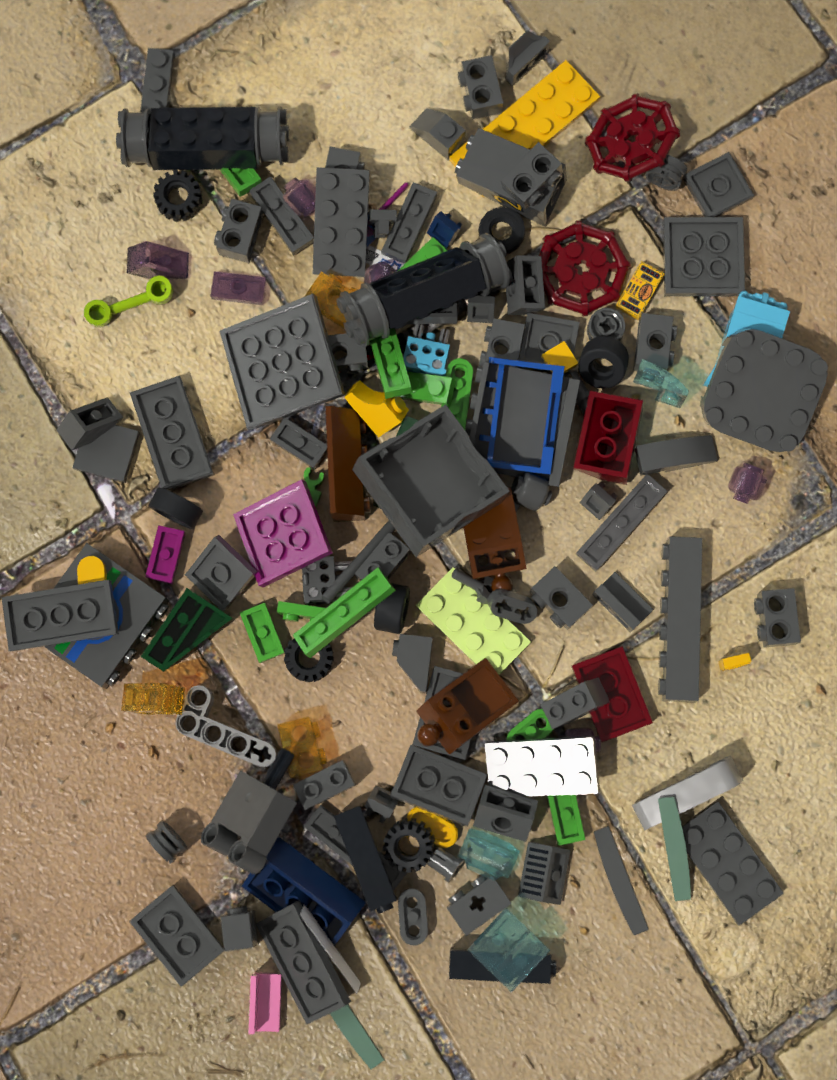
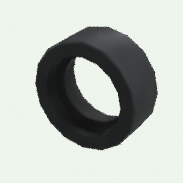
(175, 508)

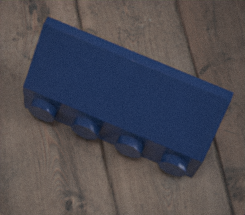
(294, 878)

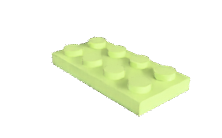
(472, 624)

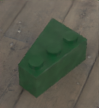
(184, 628)

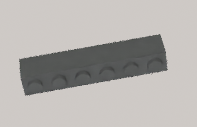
(681, 619)

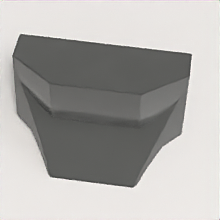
(525, 55)

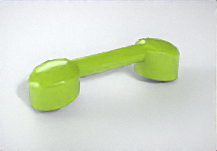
(100, 313)

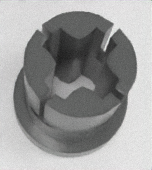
(445, 864)

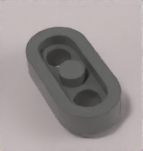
(412, 916)

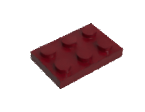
(626, 706)

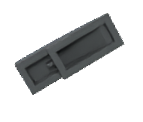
(675, 454)

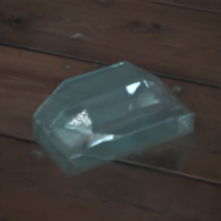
(488, 854)

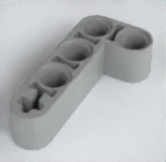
(228, 734)
(690, 791)

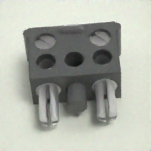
(312, 579)

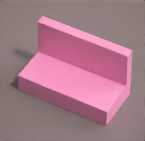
(265, 1002)

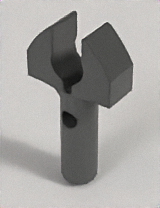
(482, 587)

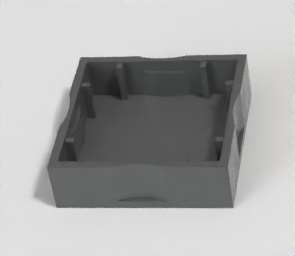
(430, 480)

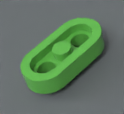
(528, 728)

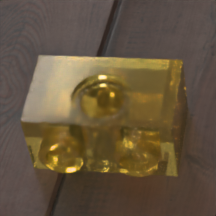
(325, 288)

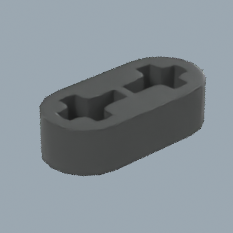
(510, 610)

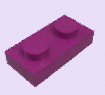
(165, 554)

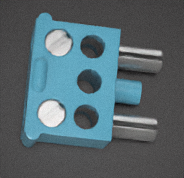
(429, 363)

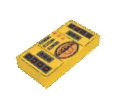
(639, 290)

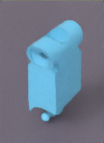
(758, 313)

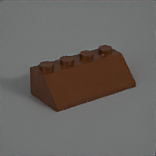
(343, 449)

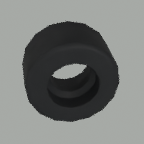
(608, 349)
(392, 611)

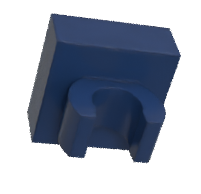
(444, 229)

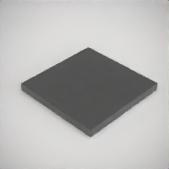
(282, 362)

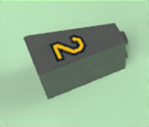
(489, 161)

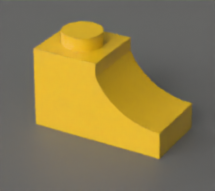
(374, 409)

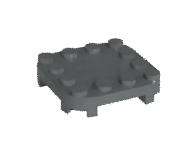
(764, 390)

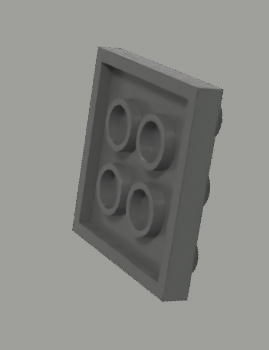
(703, 256)

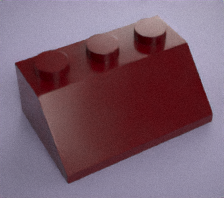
(608, 437)

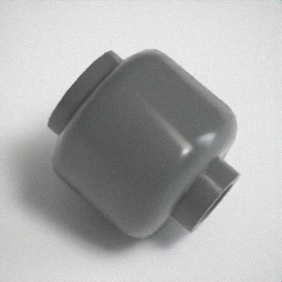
(531, 491)

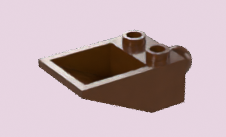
(494, 536)
(464, 707)

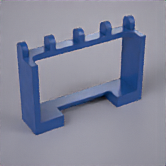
(551, 420)

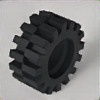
(174, 181)
(308, 674)
(403, 860)

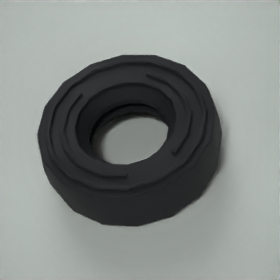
(508, 216)

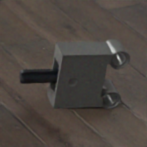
(255, 814)

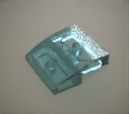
(669, 388)
(508, 950)

